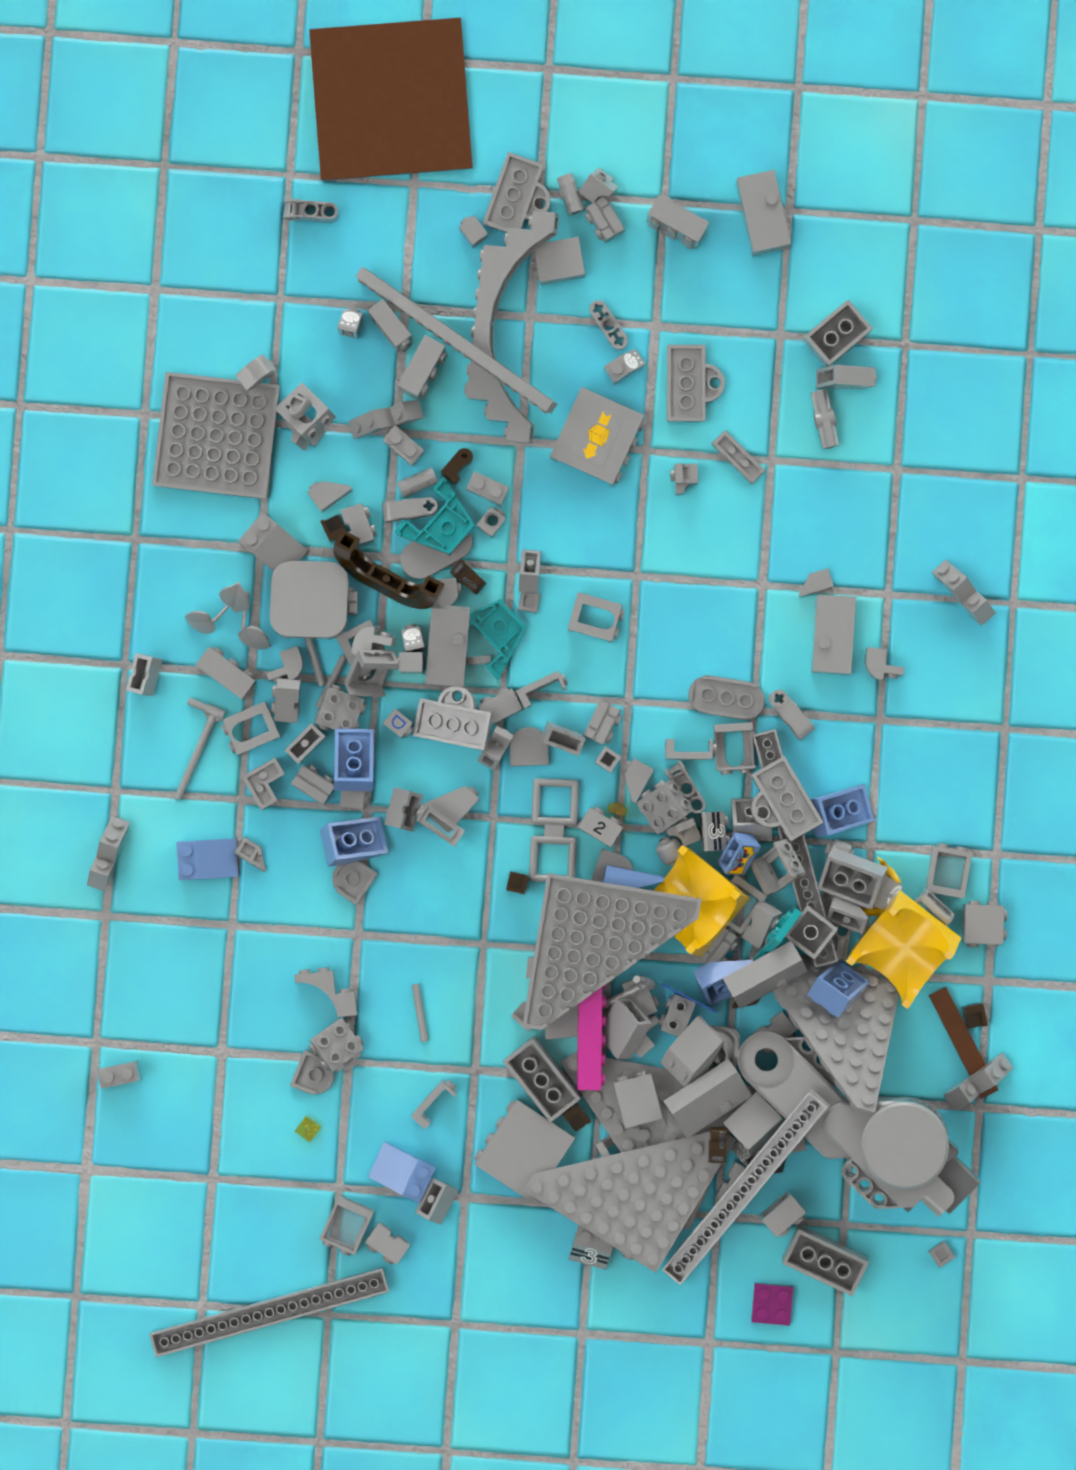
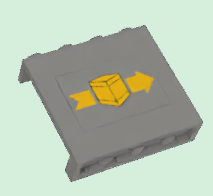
(598, 436)

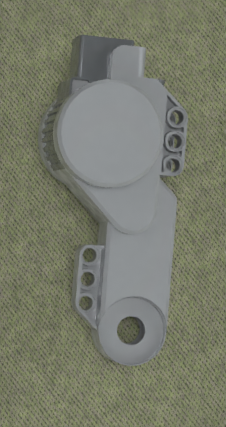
(897, 1150)

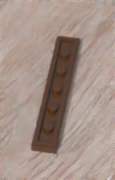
(959, 1034)

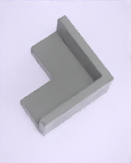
(259, 781)

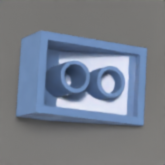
(353, 760)
(842, 810)
(353, 840)
(207, 859)
(629, 877)
(711, 979)
(838, 988)
(402, 1172)

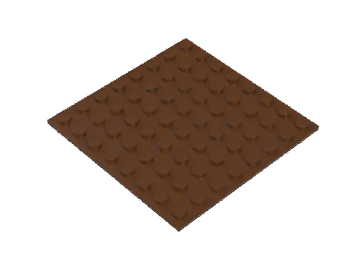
(390, 98)

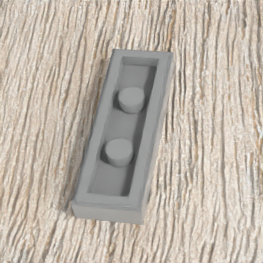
(738, 457)

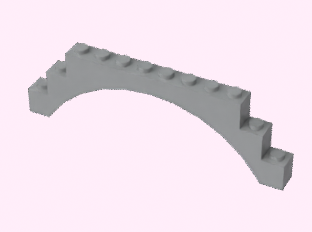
(496, 270)

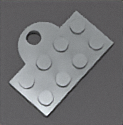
(516, 194)
(689, 383)
(453, 720)
(784, 800)

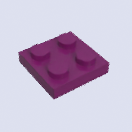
(772, 1304)

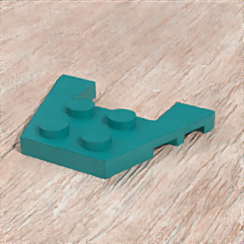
(446, 528)
(501, 629)
(776, 936)

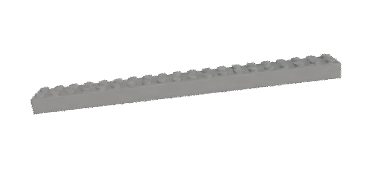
(459, 343)
(806, 885)
(746, 1186)
(269, 1312)

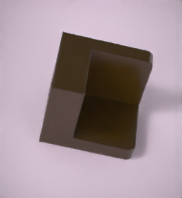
(333, 528)
(517, 882)
(974, 1015)
(576, 1117)

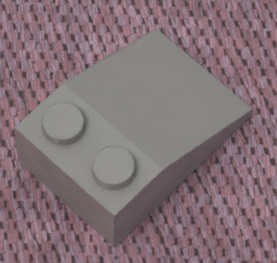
(271, 543)
(693, 1052)

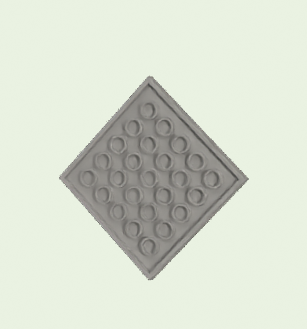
(215, 436)

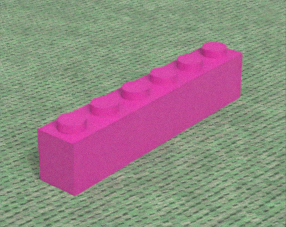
(591, 1042)

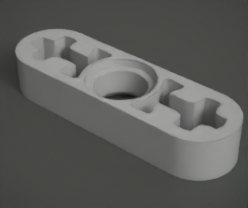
(612, 339)

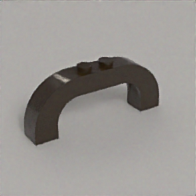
(355, 563)

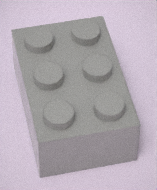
(677, 222)
(837, 334)
(422, 368)
(852, 878)

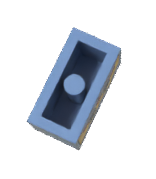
(739, 854)

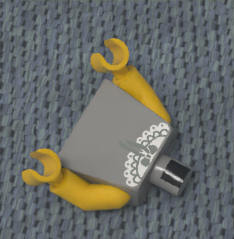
(889, 889)

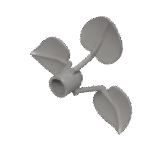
(239, 601)

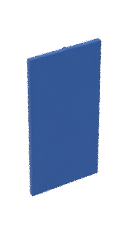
(688, 997)

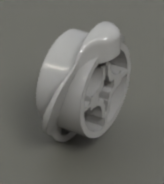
(730, 1047)

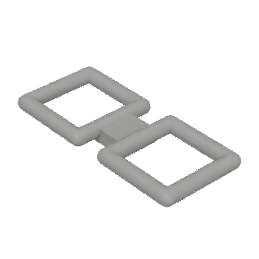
(553, 826)

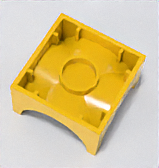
(719, 902)
(905, 946)

